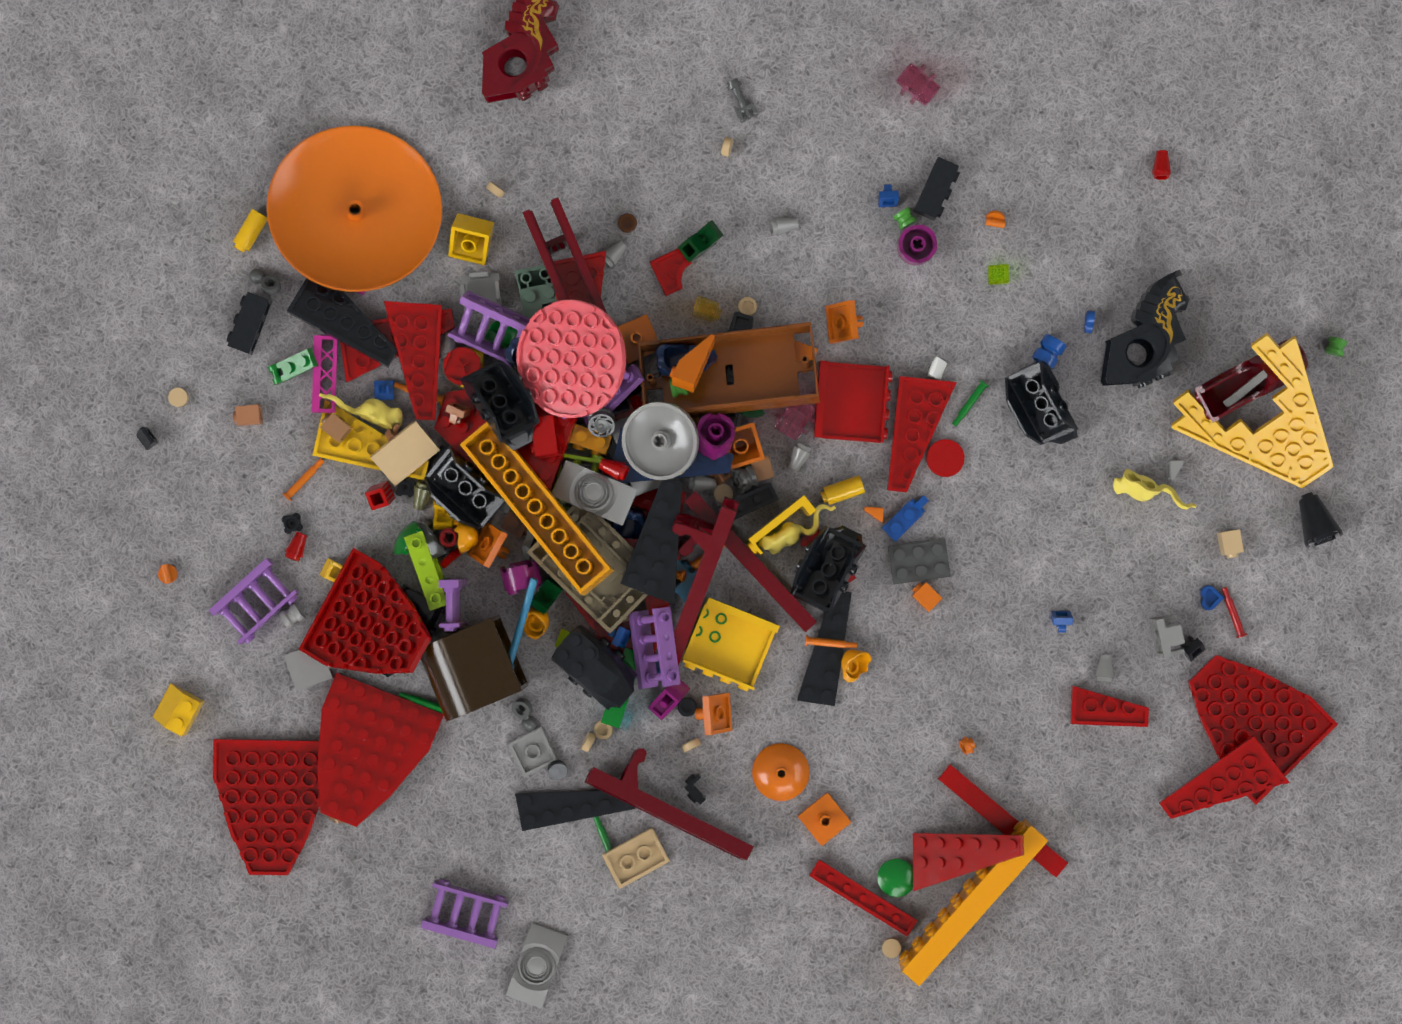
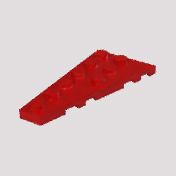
(417, 341)
(358, 364)

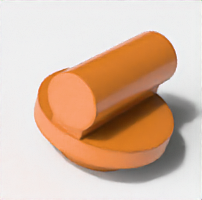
(995, 219)
(167, 573)

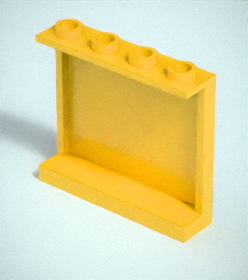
(802, 503)
(738, 652)

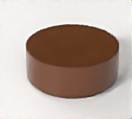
(627, 223)

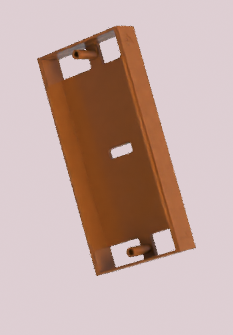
(762, 371)

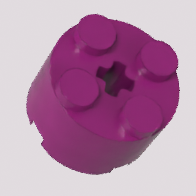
(927, 243)
(715, 435)
(519, 575)

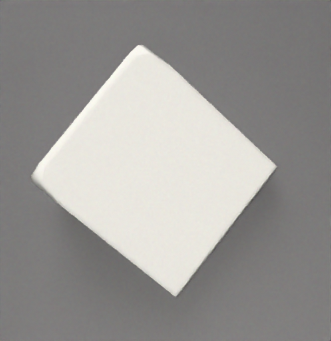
(937, 368)

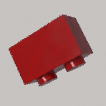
(546, 438)

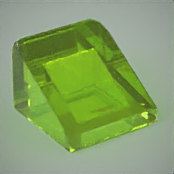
(998, 274)

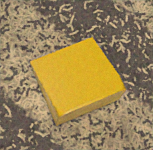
(331, 570)

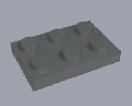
(919, 561)

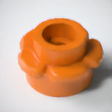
(967, 745)

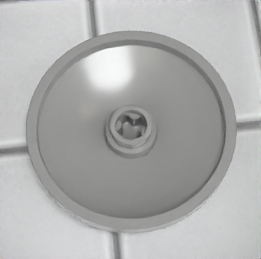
(660, 440)

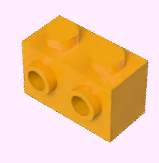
(582, 438)

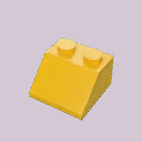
(470, 238)
(178, 710)

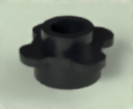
(409, 491)
(287, 523)

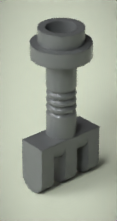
(744, 108)

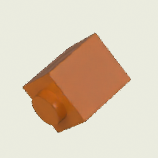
(926, 596)

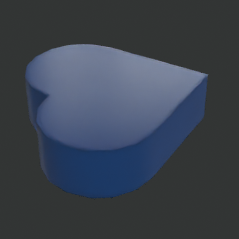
(1089, 321)
(1210, 597)

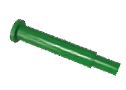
(970, 402)
(421, 701)
(602, 833)

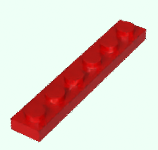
(863, 897)

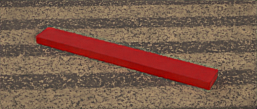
(996, 815)

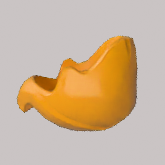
(467, 536)
(536, 623)
(854, 663)

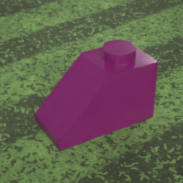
(668, 699)

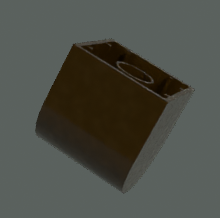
(472, 668)

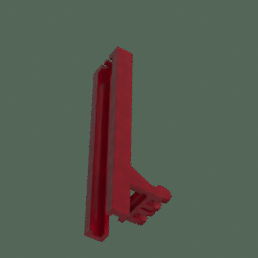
(569, 237)
(712, 540)
(751, 563)
(627, 791)

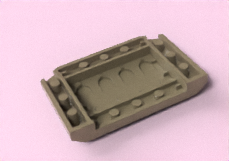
(608, 601)

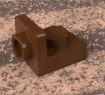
(514, 525)

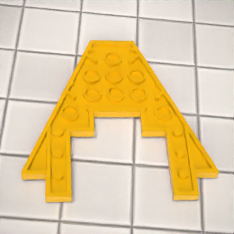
(1285, 446)

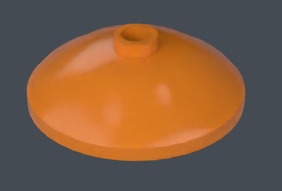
(777, 758)

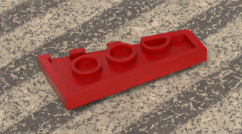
(1100, 709)

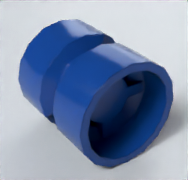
(1049, 351)

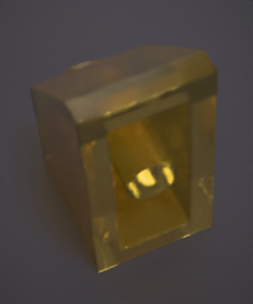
(706, 309)

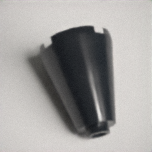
(1317, 521)

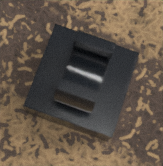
(1193, 649)

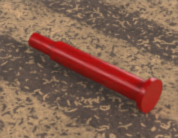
(1233, 613)

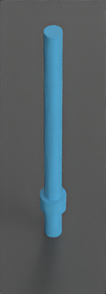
(522, 618)

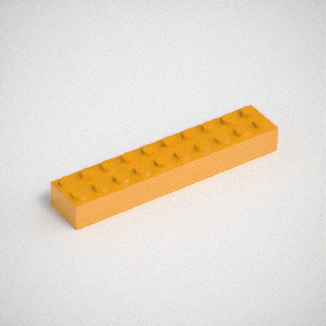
(538, 509)
(967, 908)

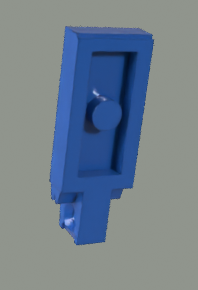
(905, 518)

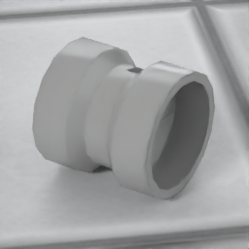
(292, 615)

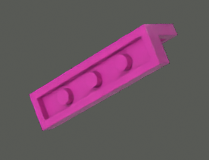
(316, 388)

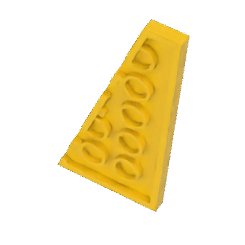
(357, 445)

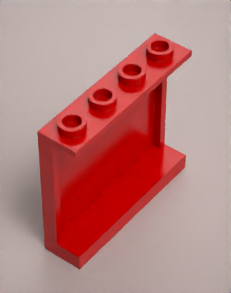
(852, 402)

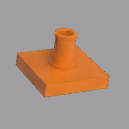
(842, 322)
(636, 331)
(489, 545)
(715, 713)
(824, 819)

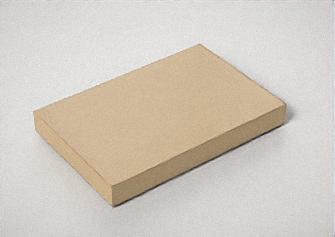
(405, 453)
(635, 858)

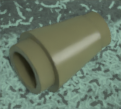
(421, 495)

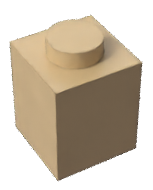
(1230, 543)

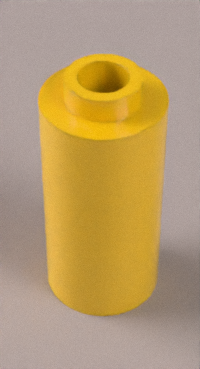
(249, 231)
(842, 490)

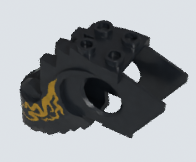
(1155, 331)

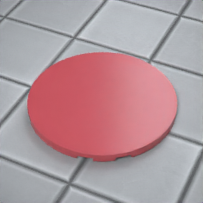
(571, 358)

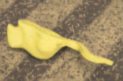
(373, 411)
(1144, 488)
(790, 533)

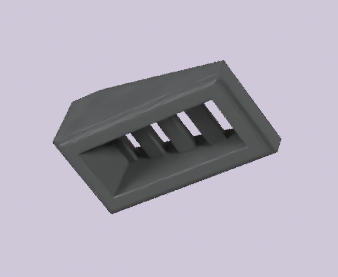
(432, 538)

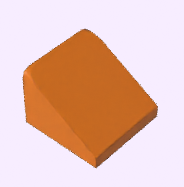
(875, 512)

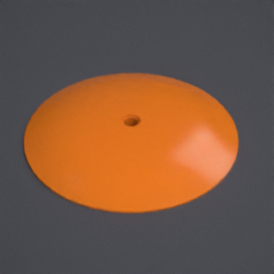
(345, 171)

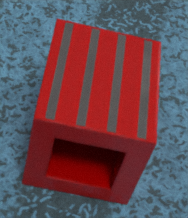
(380, 495)

